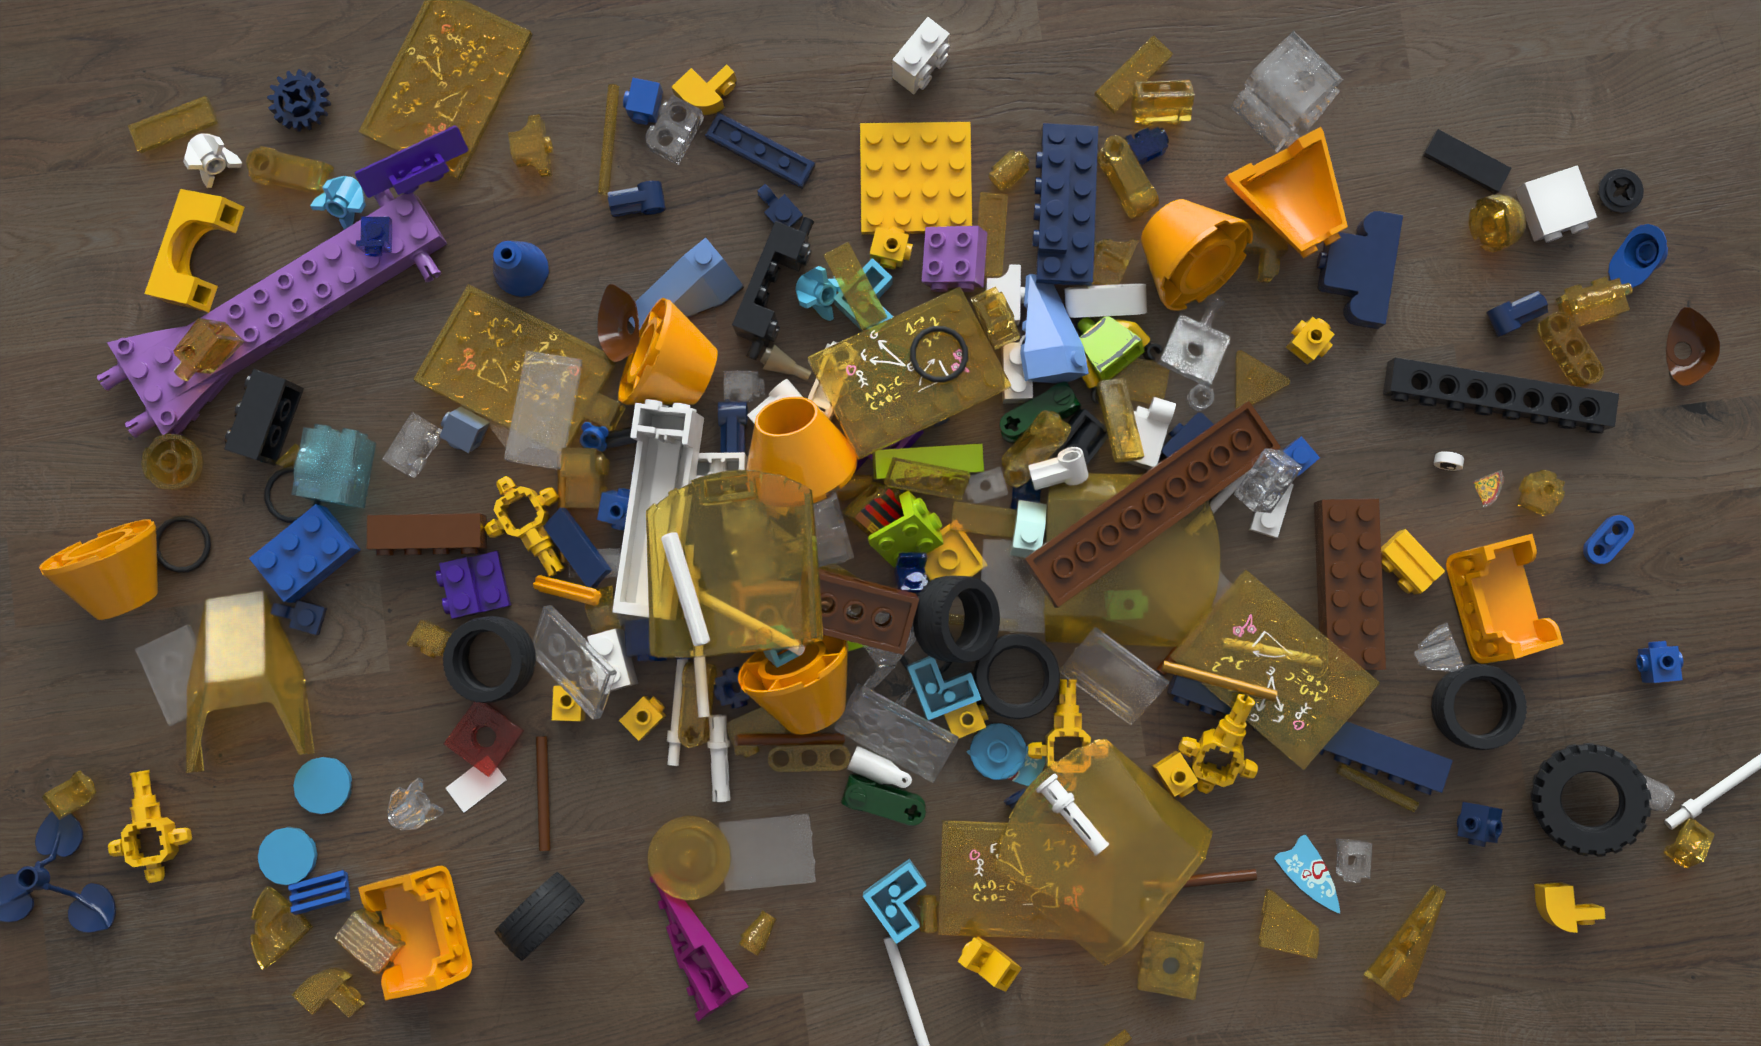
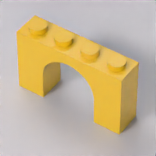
(191, 218)

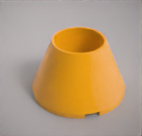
(1193, 251)
(670, 360)
(801, 444)
(110, 571)
(803, 692)

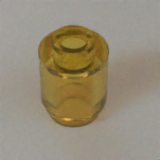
(1009, 169)

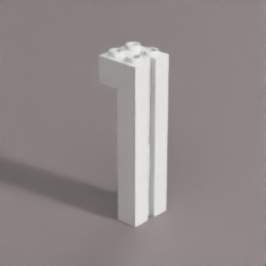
(663, 461)

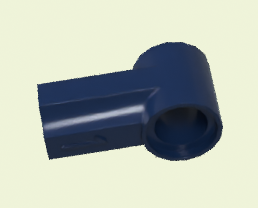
(644, 199)
(1512, 315)
(732, 420)

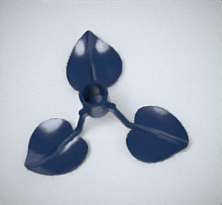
(94, 906)

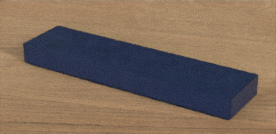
(760, 150)

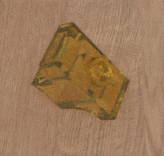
(532, 146)
(995, 317)

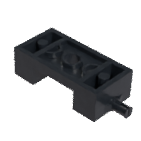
(783, 247)

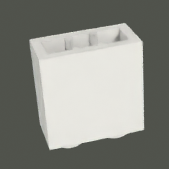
(921, 56)
(1556, 204)
(612, 648)

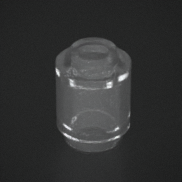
(1661, 795)

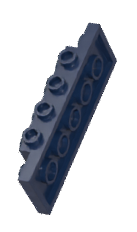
(1066, 204)

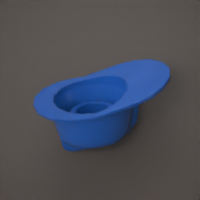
(1639, 255)

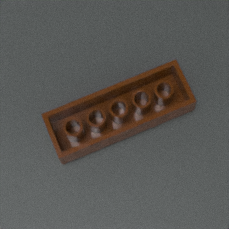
(1351, 578)

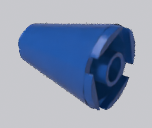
(519, 268)

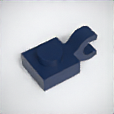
(780, 209)
(303, 617)

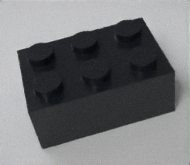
(263, 417)

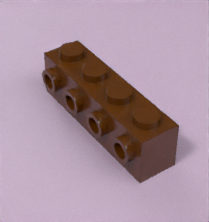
(426, 532)

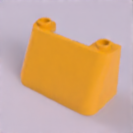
(1498, 602)
(430, 924)

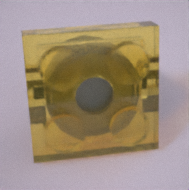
(1170, 965)

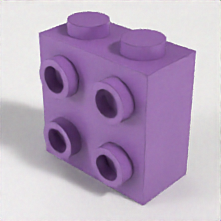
(954, 258)

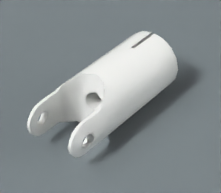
(877, 768)

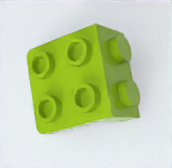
(914, 532)

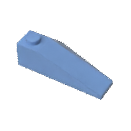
(692, 284)
(1051, 343)

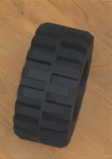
(1582, 839)

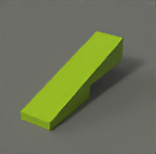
(960, 457)

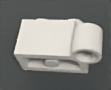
(1020, 390)
(1152, 428)

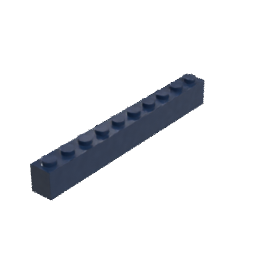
(1349, 744)

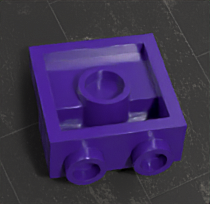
(473, 585)

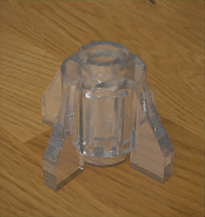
(1439, 651)
(411, 807)

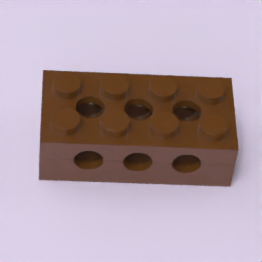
(873, 598)

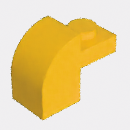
(705, 95)
(1558, 907)
(989, 963)

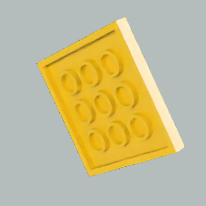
(915, 175)

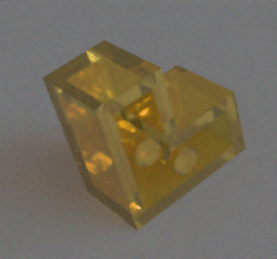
(584, 477)

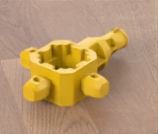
(533, 534)
(1066, 723)
(1229, 738)
(146, 814)

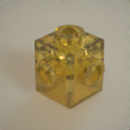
(1541, 492)

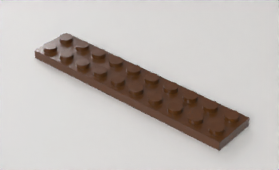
(1150, 505)

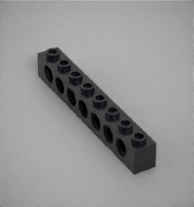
(1600, 405)

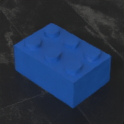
(304, 554)

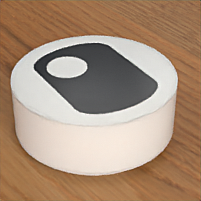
(1449, 461)

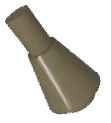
(778, 361)

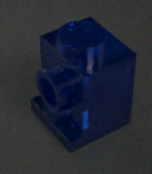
(1148, 144)

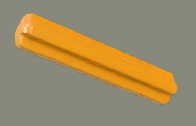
(567, 590)

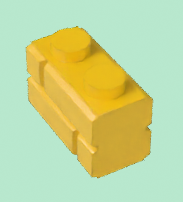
(1409, 563)

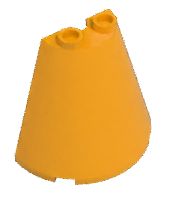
(1295, 193)

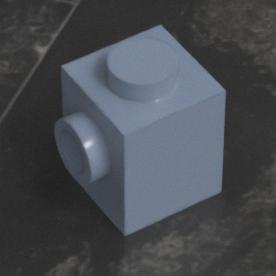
(463, 429)

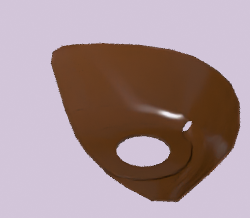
(615, 312)
(1699, 335)

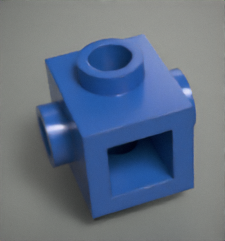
(614, 507)
(1659, 663)

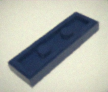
(577, 548)

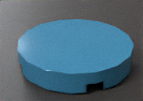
(998, 751)
(322, 785)
(287, 855)

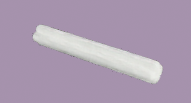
(685, 589)

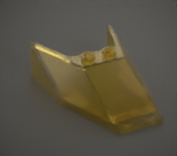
(241, 662)

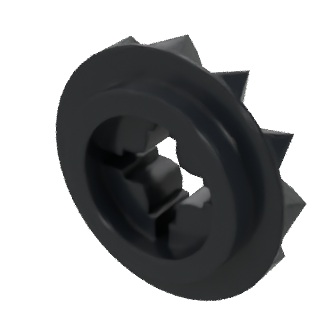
(1632, 195)

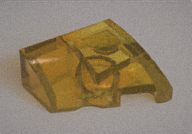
(1111, 260)
(1286, 928)

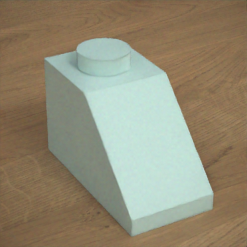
(1028, 528)

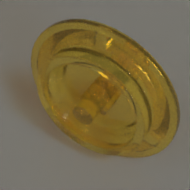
(689, 857)

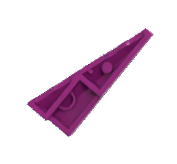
(708, 969)

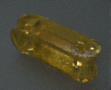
(288, 170)
(1127, 177)
(1034, 446)
(688, 709)

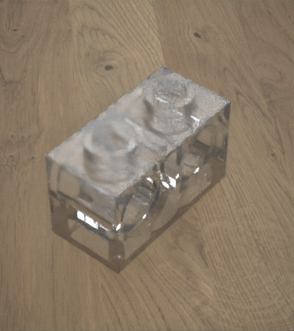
(681, 132)
(1267, 480)

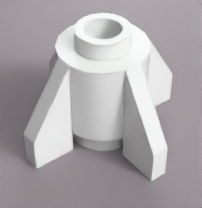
(210, 157)

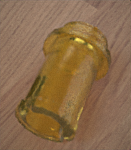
(928, 913)

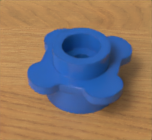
(589, 441)

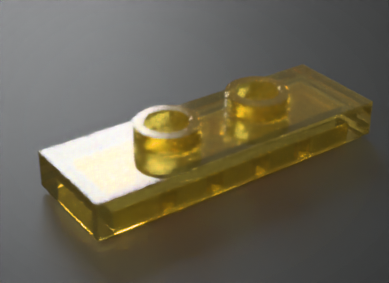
(1138, 68)
(173, 124)
(993, 220)
(855, 286)
(1120, 420)
(927, 478)
(983, 519)

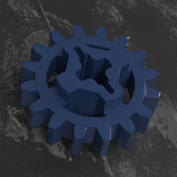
(299, 88)

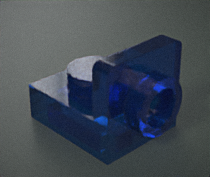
(375, 236)
(911, 572)

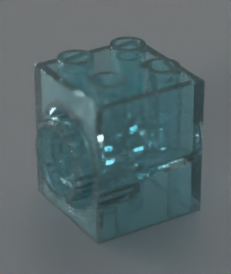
(333, 466)

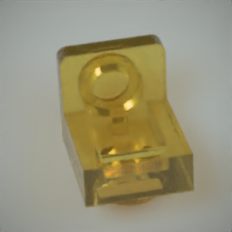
(70, 795)

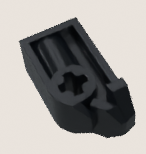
(1085, 433)

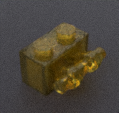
(1595, 303)

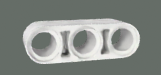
(1106, 300)

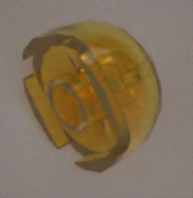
(1497, 222)
(172, 462)

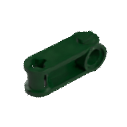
(1056, 399)
(883, 800)

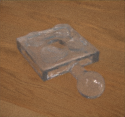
(1209, 341)

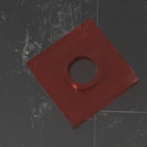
(464, 741)

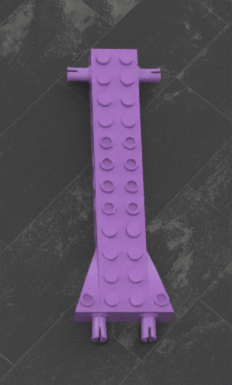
(273, 313)

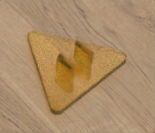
(1255, 379)

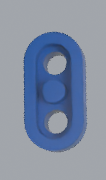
(1607, 541)

